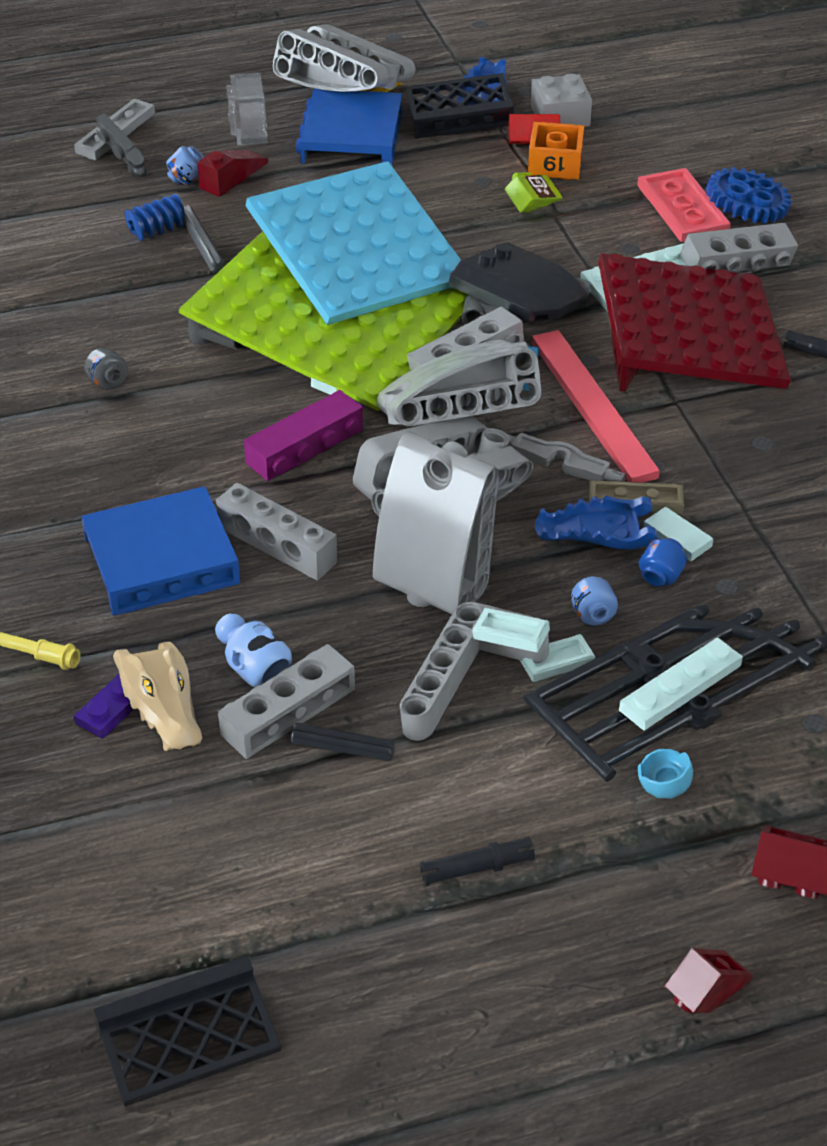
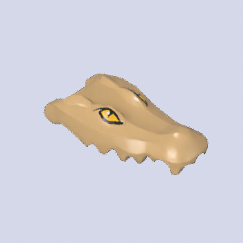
(161, 690)

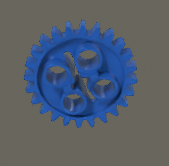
(748, 195)

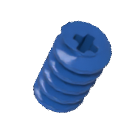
(155, 216)

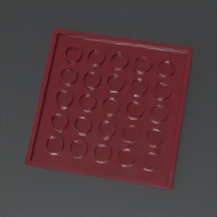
(692, 321)

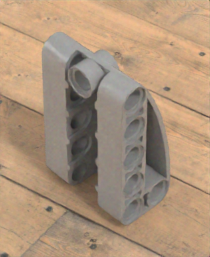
(331, 67)
(464, 378)
(477, 439)
(436, 524)

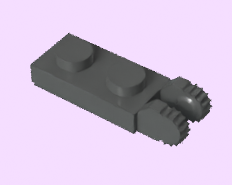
(121, 145)

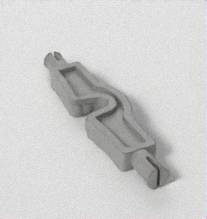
(574, 463)

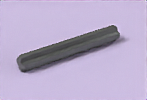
(202, 240)

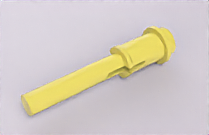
(64, 656)

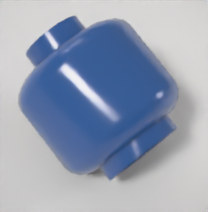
(662, 562)

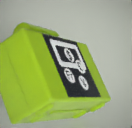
(531, 191)

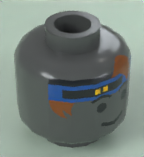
(106, 368)

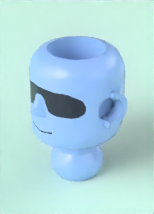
(252, 649)

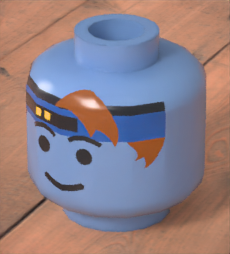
(184, 165)
(594, 601)

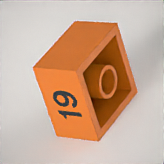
(556, 150)

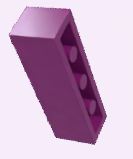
(303, 435)

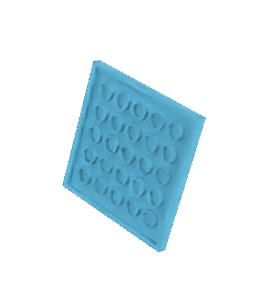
(356, 241)

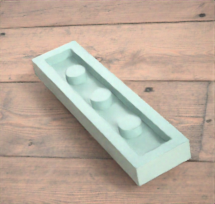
(680, 683)

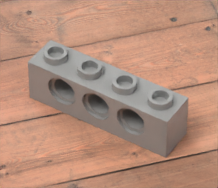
(740, 248)
(492, 326)
(277, 531)
(286, 699)

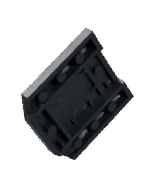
(520, 283)

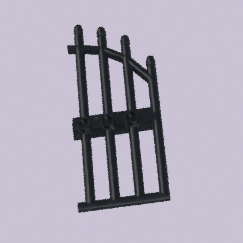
(649, 664)

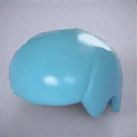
(665, 773)

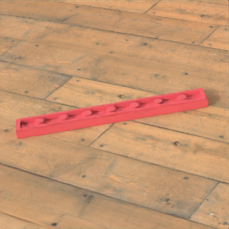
(595, 408)

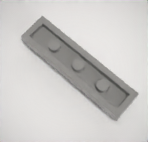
(127, 120)

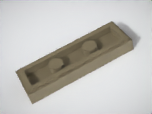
(660, 494)

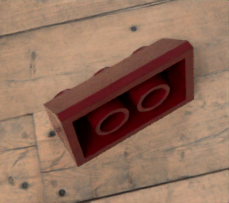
(792, 861)

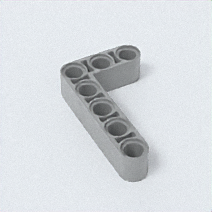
(447, 666)

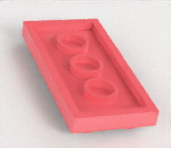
(682, 203)

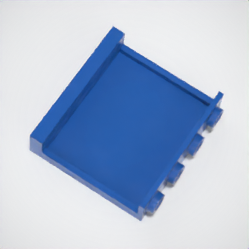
(351, 123)
(161, 550)

